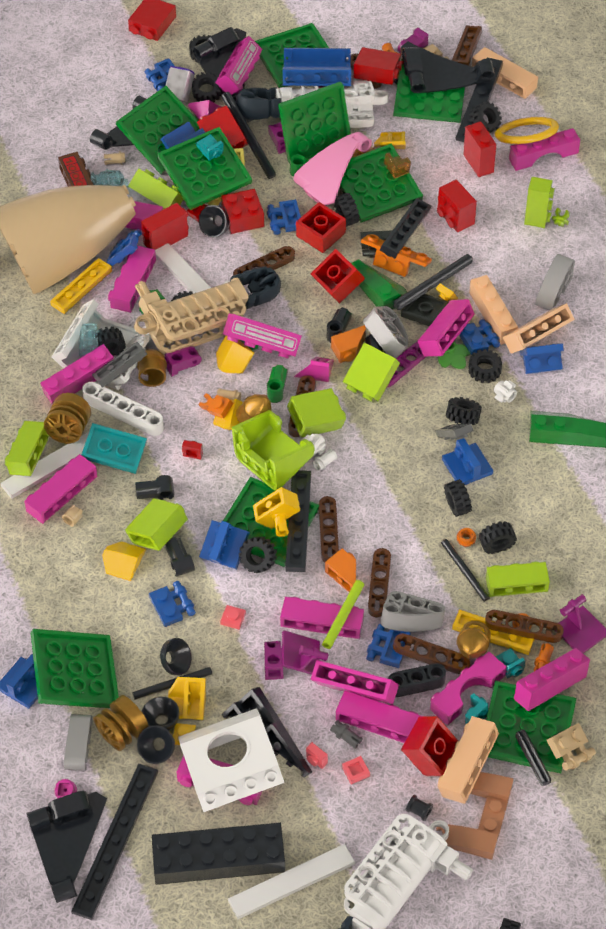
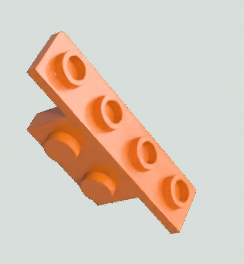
(403, 260)

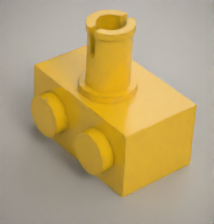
(276, 509)

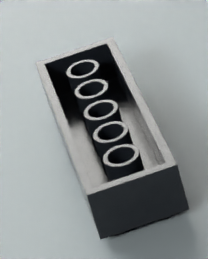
(218, 853)

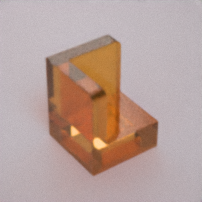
(397, 165)

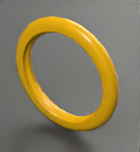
(500, 136)

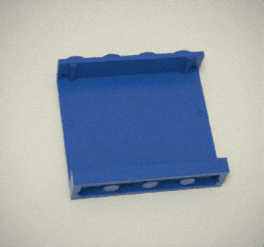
(316, 66)

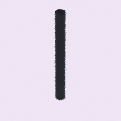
(465, 570)
(168, 684)

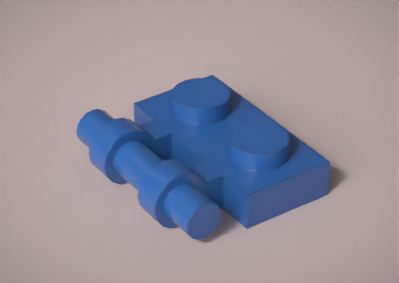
(161, 69)
(289, 212)
(124, 247)
(473, 337)
(166, 606)
(387, 653)

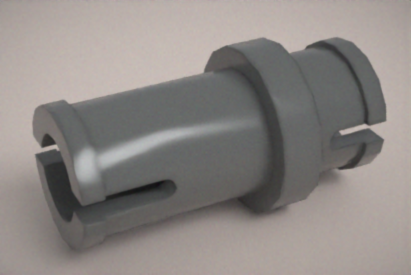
(343, 731)

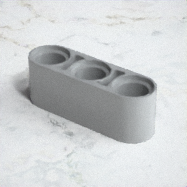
(77, 742)

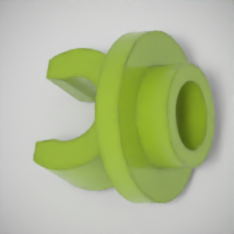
(560, 220)

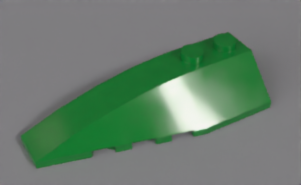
(566, 429)

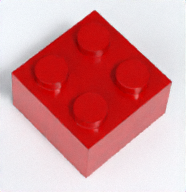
(456, 205)
(243, 211)
(320, 227)
(337, 276)
(430, 745)

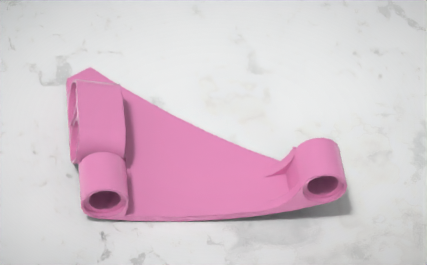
(325, 171)

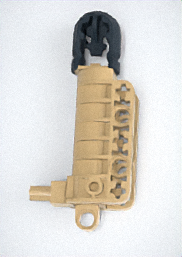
(203, 310)

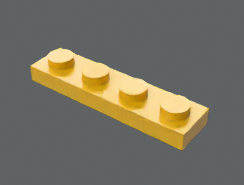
(81, 285)
(506, 640)

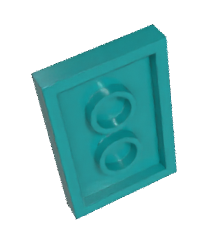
(114, 448)

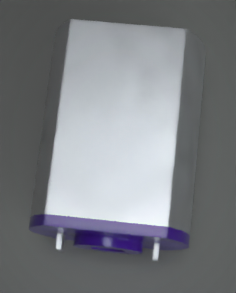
(180, 82)

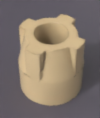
(72, 515)

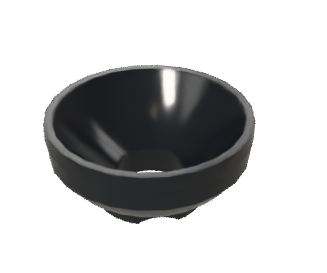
(207, 221)
(180, 656)
(161, 706)
(146, 747)

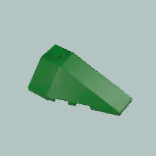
(377, 286)

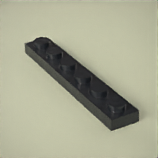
(481, 94)
(405, 228)
(298, 524)

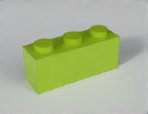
(154, 189)
(539, 202)
(26, 448)
(517, 579)

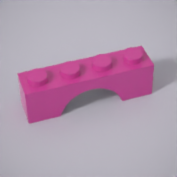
(564, 143)
(483, 672)

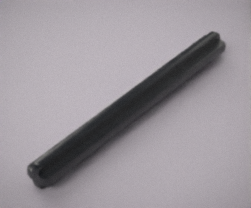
(251, 139)
(432, 282)

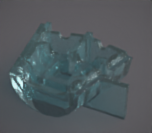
(109, 177)
(88, 341)

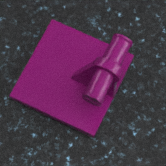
(580, 626)
(301, 652)

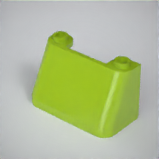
(268, 450)

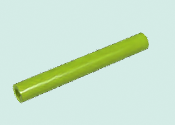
(343, 614)

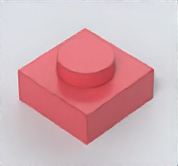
(233, 617)
(316, 756)
(355, 770)

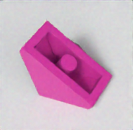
(203, 108)
(319, 369)

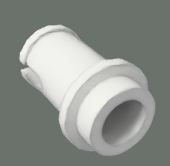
(321, 462)

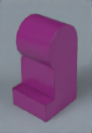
(418, 38)
(276, 134)
(182, 359)
(273, 660)

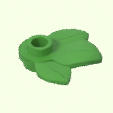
(454, 356)

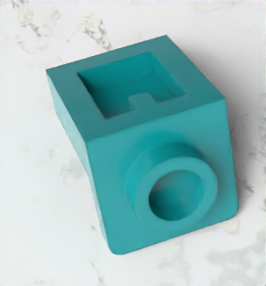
(210, 147)
(514, 665)
(479, 708)

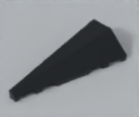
(277, 733)

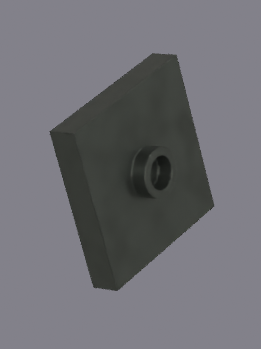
(424, 309)

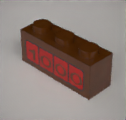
(74, 170)

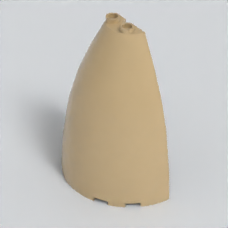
(63, 229)

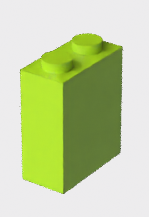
(370, 372)
(316, 412)
(156, 524)

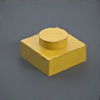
(445, 293)
(181, 729)

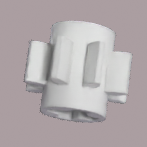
(505, 391)
(318, 442)

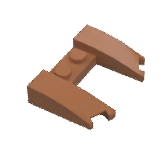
(484, 839)

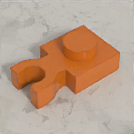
(218, 406)

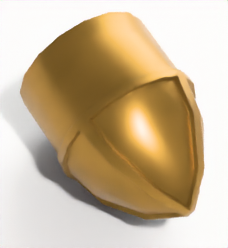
(154, 366)
(253, 406)
(472, 641)

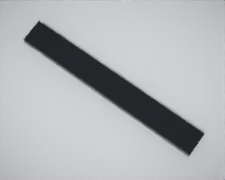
(114, 842)

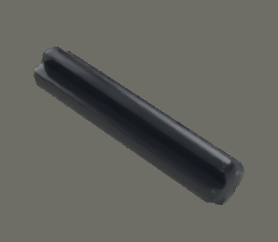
(533, 757)

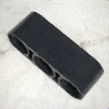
(422, 673)

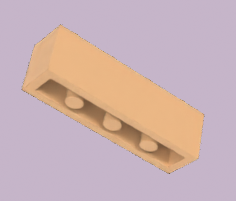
(511, 75)
(492, 307)
(538, 328)
(468, 759)

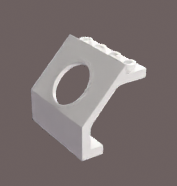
(68, 348)
(227, 784)

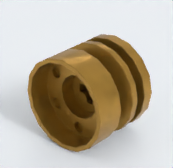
(67, 418)
(120, 722)

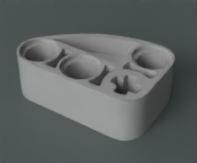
(555, 281)
(387, 330)
(411, 613)

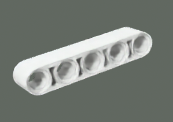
(123, 408)

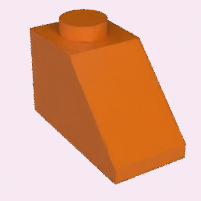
(348, 343)
(342, 568)

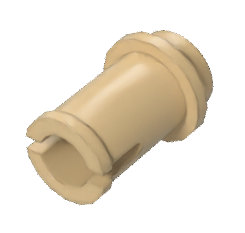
(115, 158)
(229, 394)

